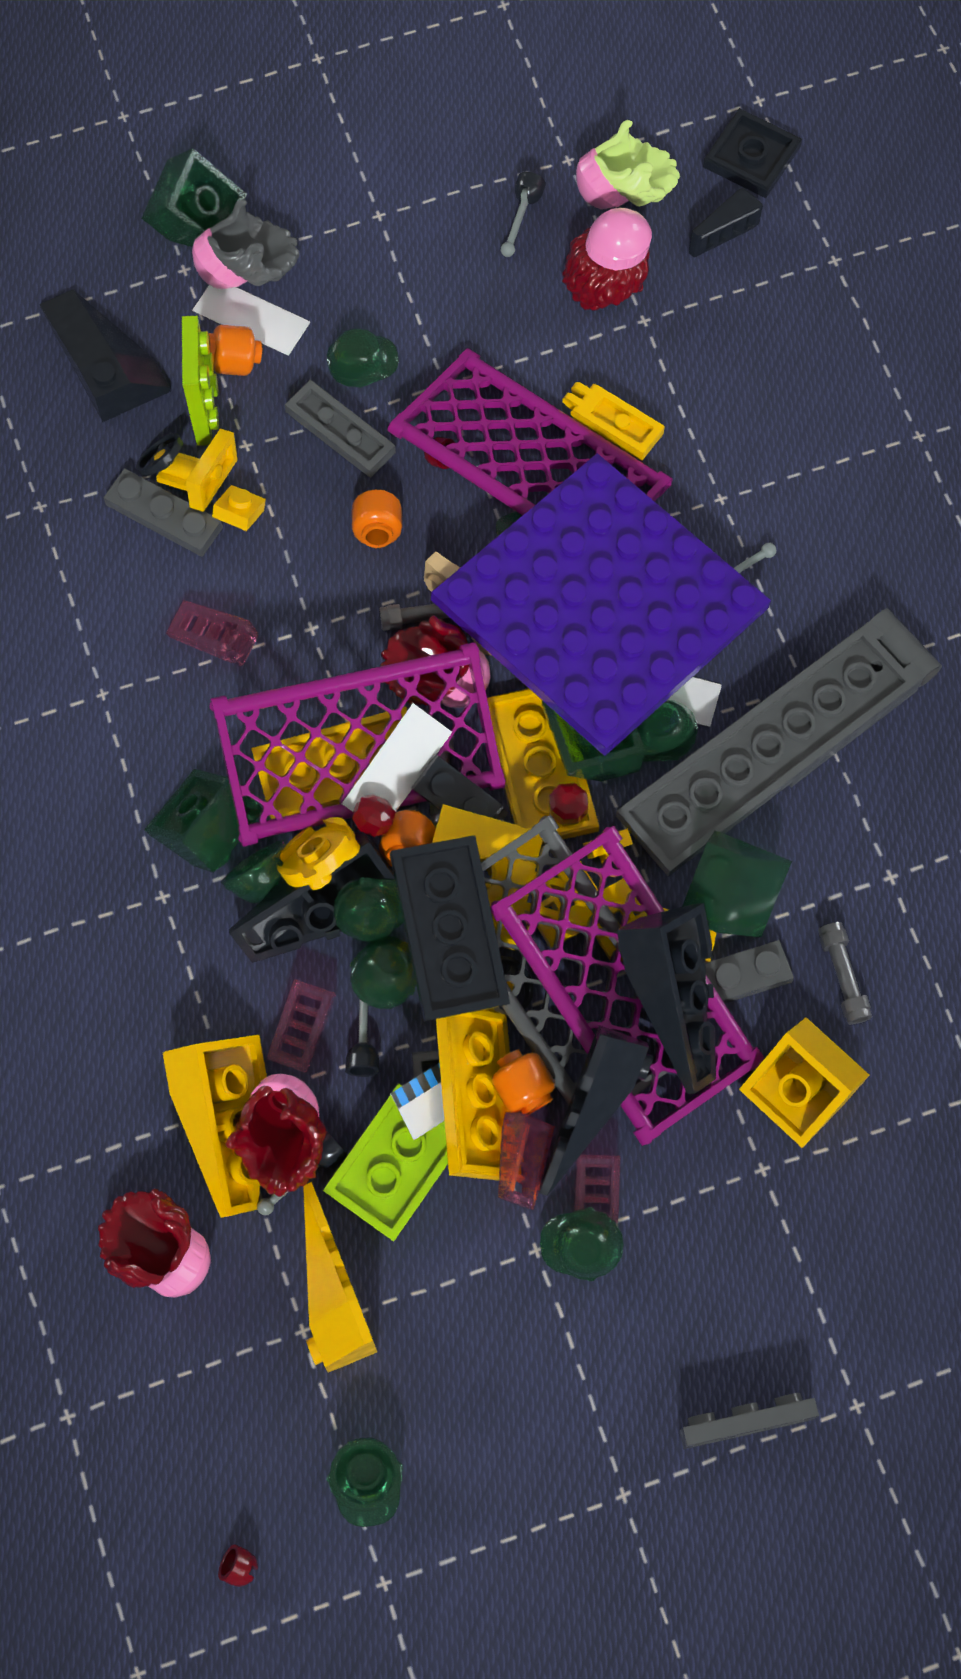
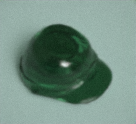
(361, 358)
(668, 732)
(256, 874)
(368, 909)
(383, 973)
(582, 1244)
(366, 1481)

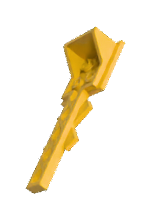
(496, 834)

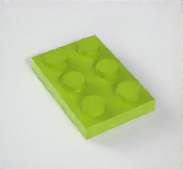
(199, 380)
(389, 1171)

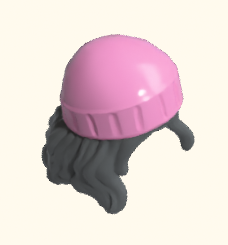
(244, 251)

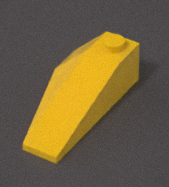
(209, 1091)
(333, 1308)

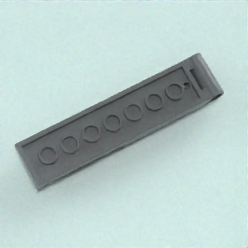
(779, 741)

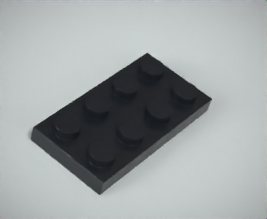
(449, 928)

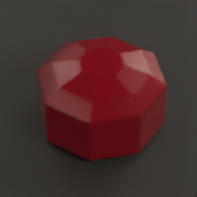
(568, 803)
(373, 815)

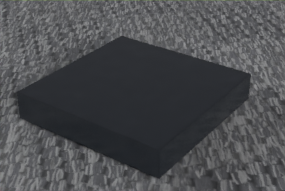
(752, 153)

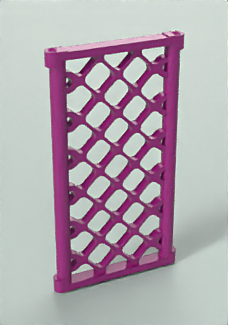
(513, 395)
(223, 707)
(502, 910)

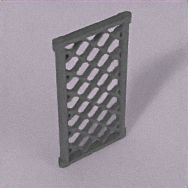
(521, 1019)

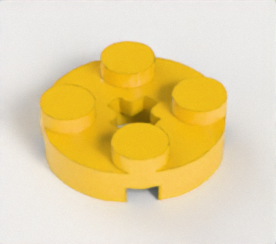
(316, 854)

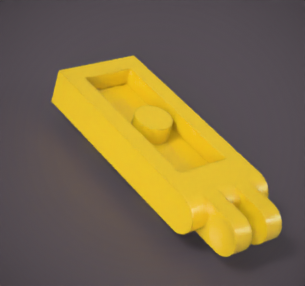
(613, 419)

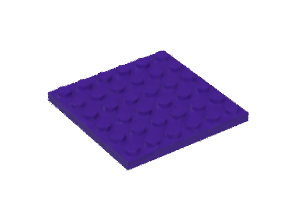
(600, 603)

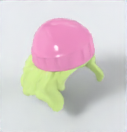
(625, 171)

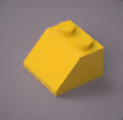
(803, 1081)

